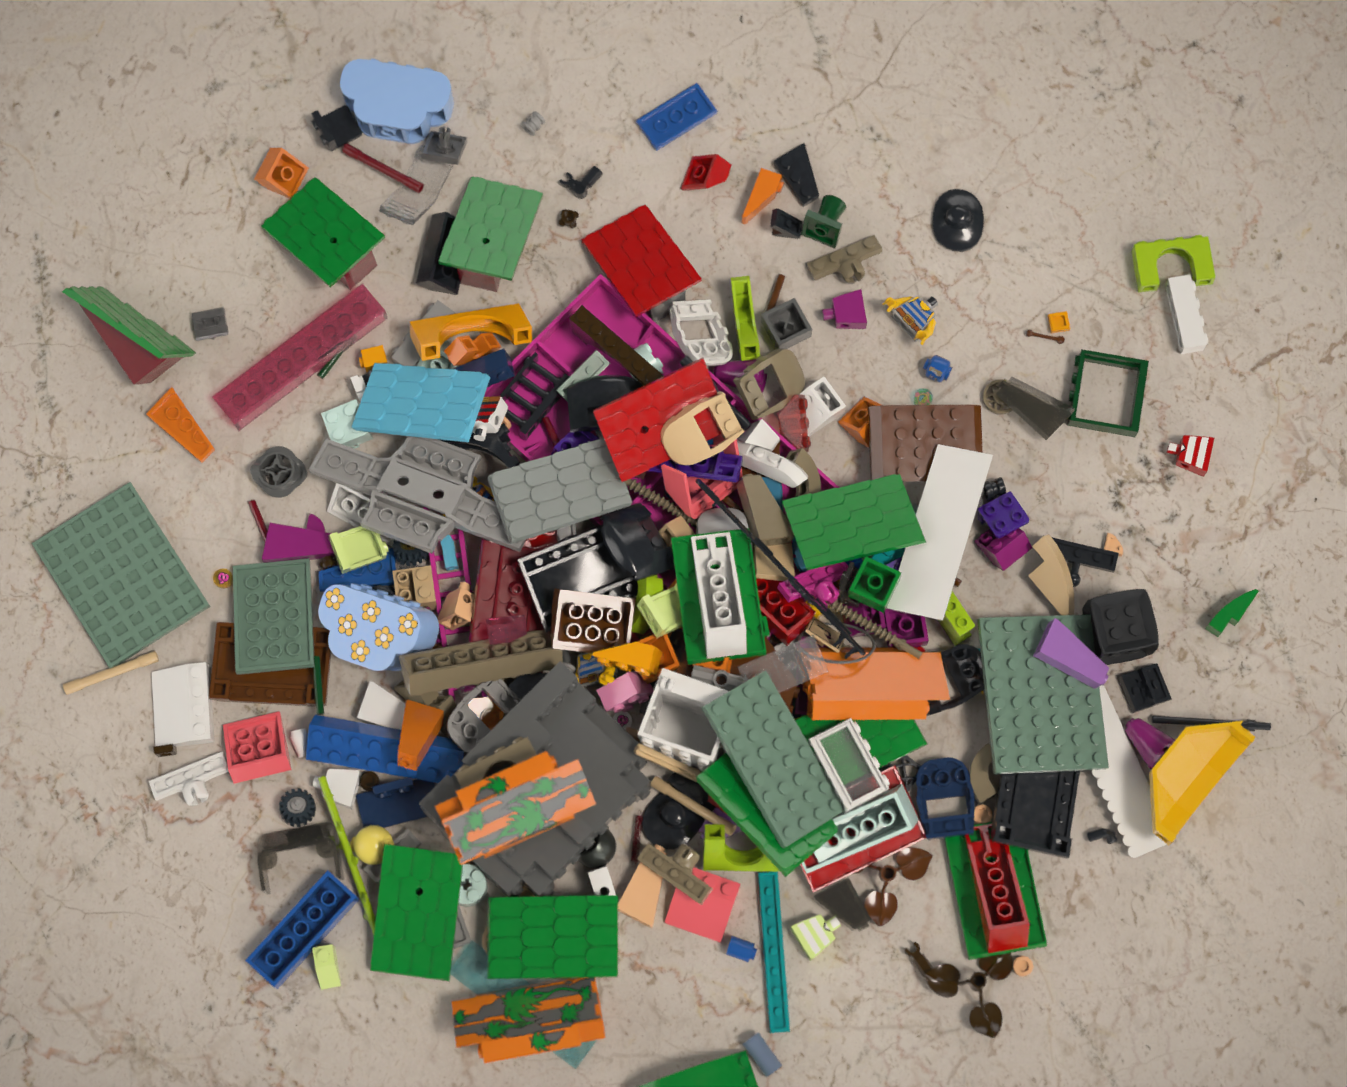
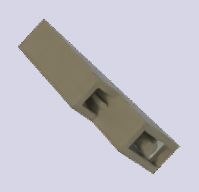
(432, 699)

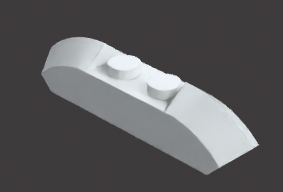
(771, 465)

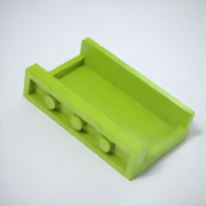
(956, 621)

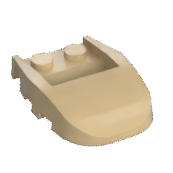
(684, 438)

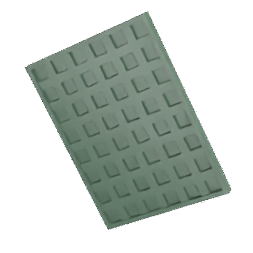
(120, 575)
(1034, 710)

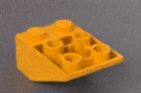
(635, 656)

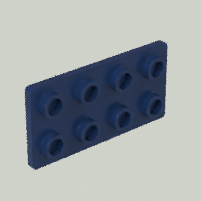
(393, 802)

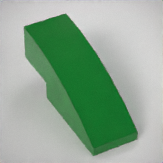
(1231, 613)

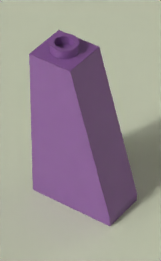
(1068, 654)

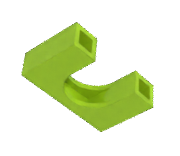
(1194, 250)
(720, 857)

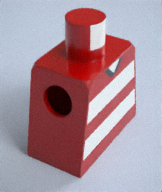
(1193, 453)

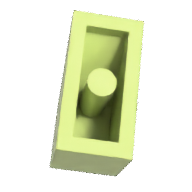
(327, 966)

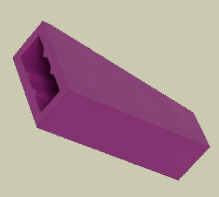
(295, 543)

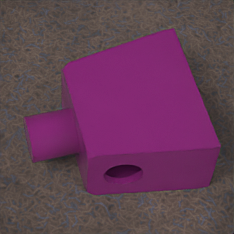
(847, 311)

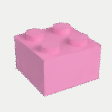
(625, 692)

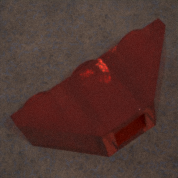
(794, 423)

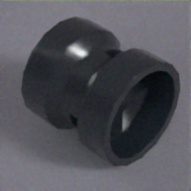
(993, 489)

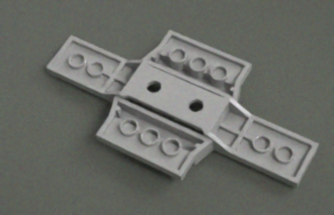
(429, 468)

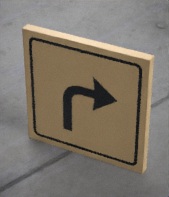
(823, 634)

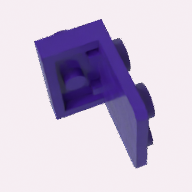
(1003, 515)

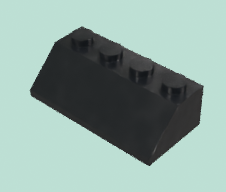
(431, 273)

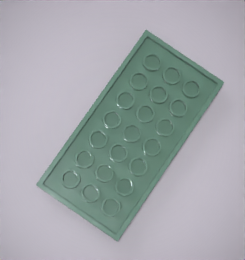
(773, 759)

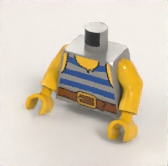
(914, 315)
(592, 672)

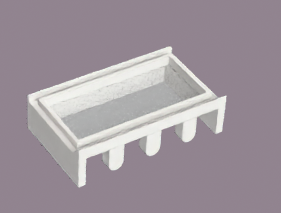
(849, 764)

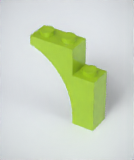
(744, 318)

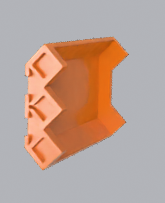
(880, 687)

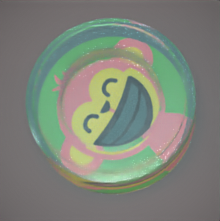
(923, 397)

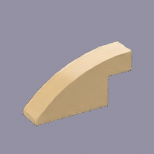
(1054, 576)

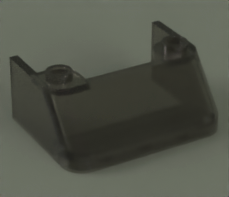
(322, 835)

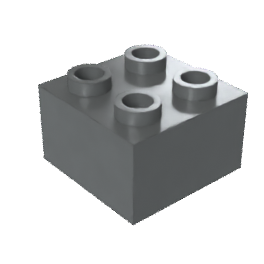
(786, 325)

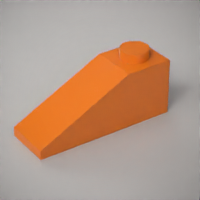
(763, 193)

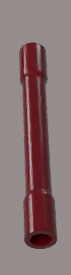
(407, 181)

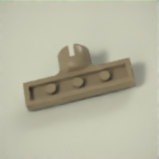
(846, 260)
(677, 870)

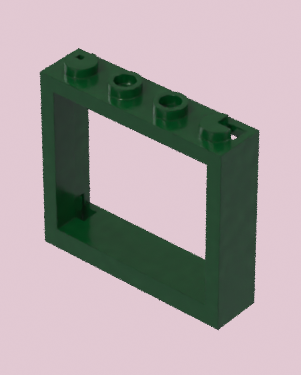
(1139, 365)

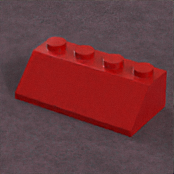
(784, 618)

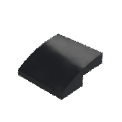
(1144, 688)

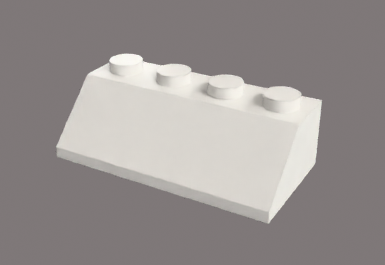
(352, 506)

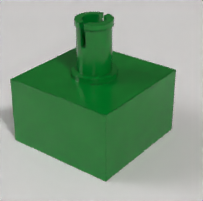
(874, 584)

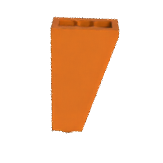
(418, 732)

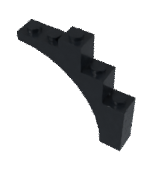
(494, 444)

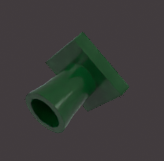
(824, 225)

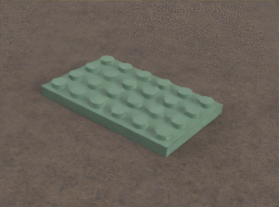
(273, 616)

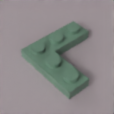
(589, 368)

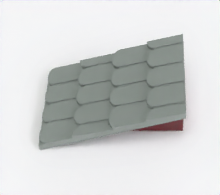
(558, 490)

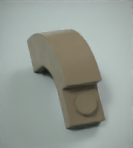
(804, 460)
(979, 775)

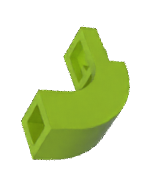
(651, 586)

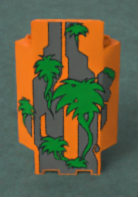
(514, 806)
(529, 1019)

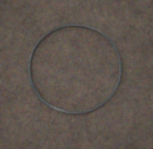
(851, 661)

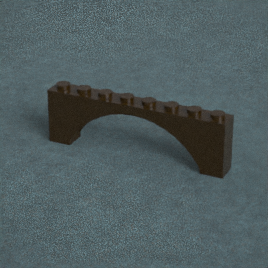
(595, 333)

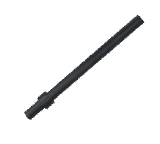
(1250, 725)

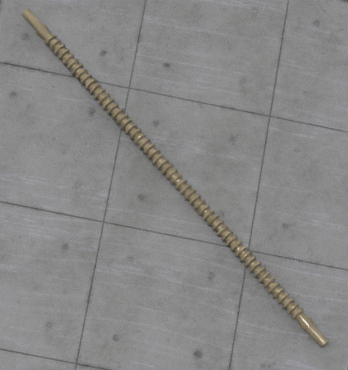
(899, 643)

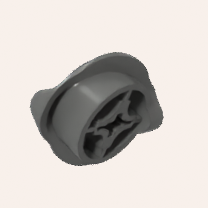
(261, 469)

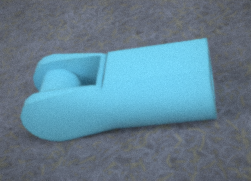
(449, 553)

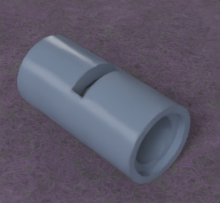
(762, 1054)

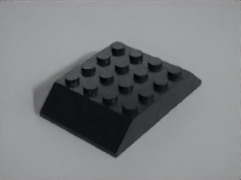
(575, 565)

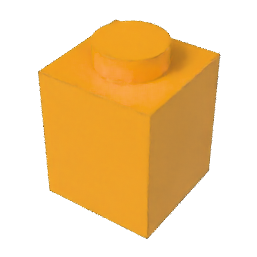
(371, 356)

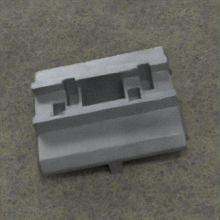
(210, 323)

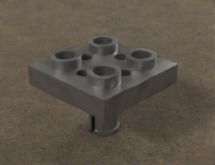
(444, 146)

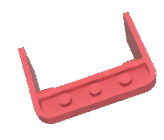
(689, 494)

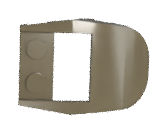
(787, 373)

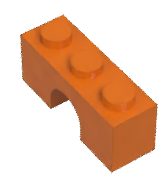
(465, 350)

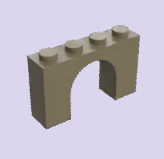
(512, 755)

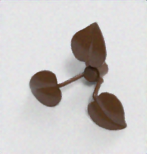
(913, 865)

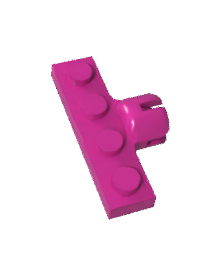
(817, 582)

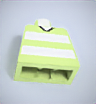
(815, 934)

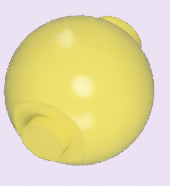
(370, 844)

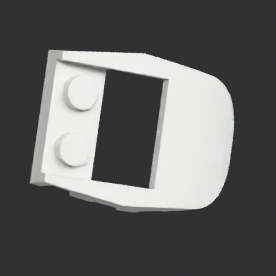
(715, 350)

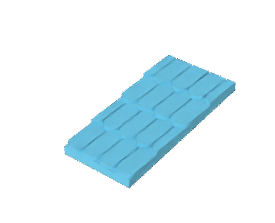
(421, 402)

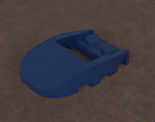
(942, 780)

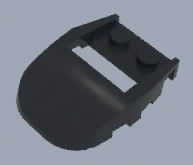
(966, 669)

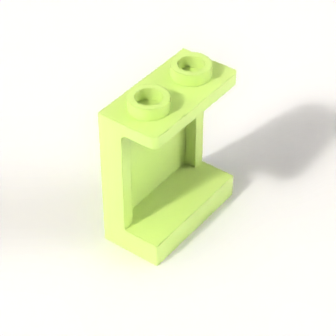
(357, 548)
(662, 611)

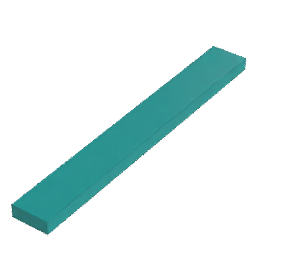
(773, 952)

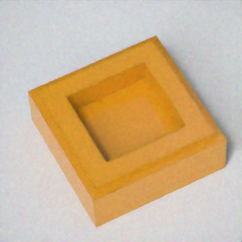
(1059, 322)

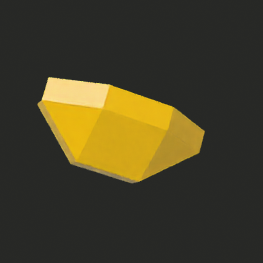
(1191, 771)

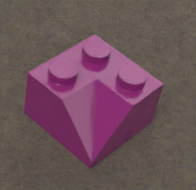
(907, 627)

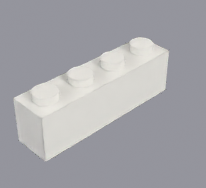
(1185, 314)

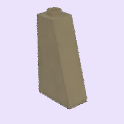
(763, 512)

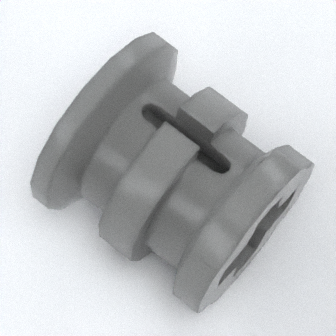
(533, 123)

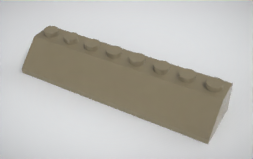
(478, 662)

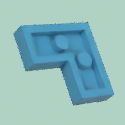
(798, 559)

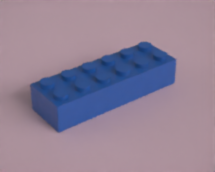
(302, 930)

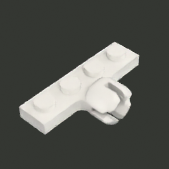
(190, 779)

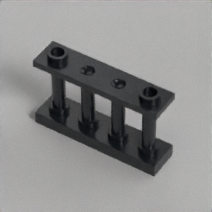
(549, 399)

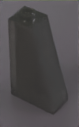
(1035, 407)

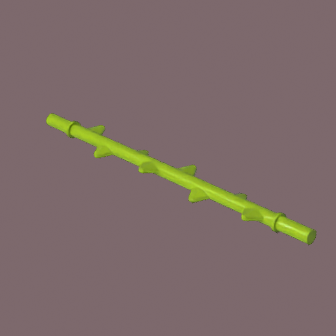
(351, 859)

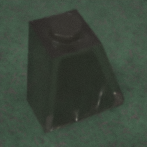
(845, 904)

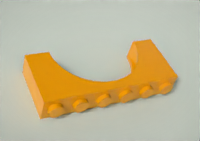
(503, 320)

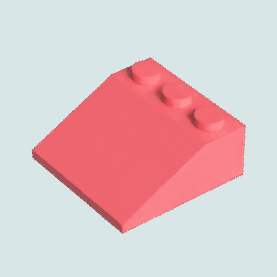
(256, 747)
(712, 916)

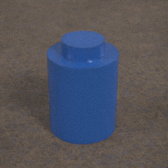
(741, 949)

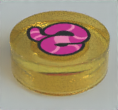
(223, 578)

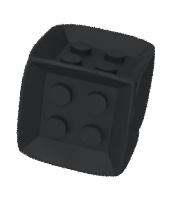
(1123, 626)

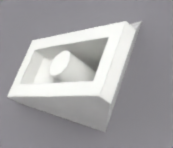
(760, 435)

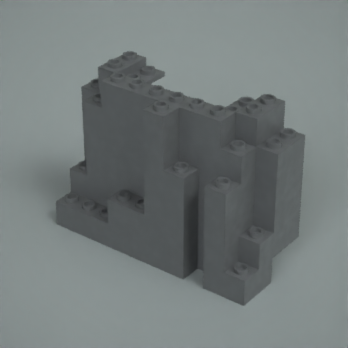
(570, 726)

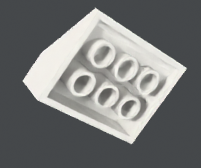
(183, 705)

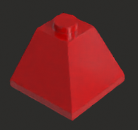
(706, 172)

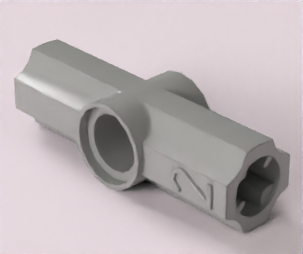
(709, 676)

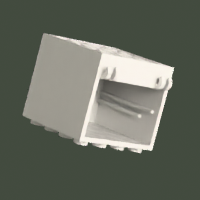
(678, 724)

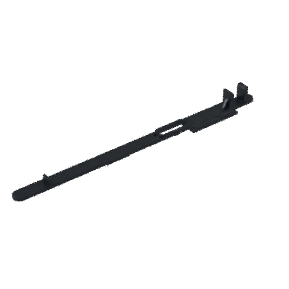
(829, 615)

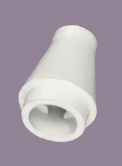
(299, 740)

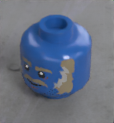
(937, 368)

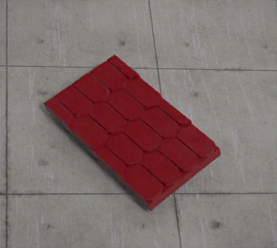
(501, 590)

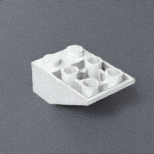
(823, 405)

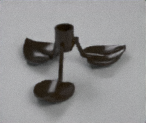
(984, 1018)

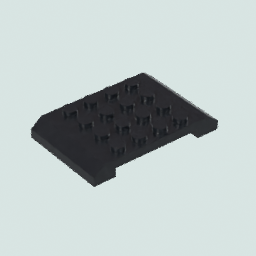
(1036, 811)

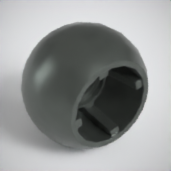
(600, 852)

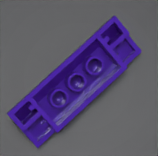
(717, 467)

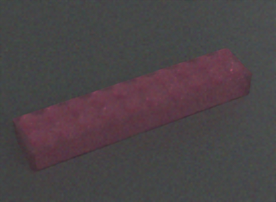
(300, 357)

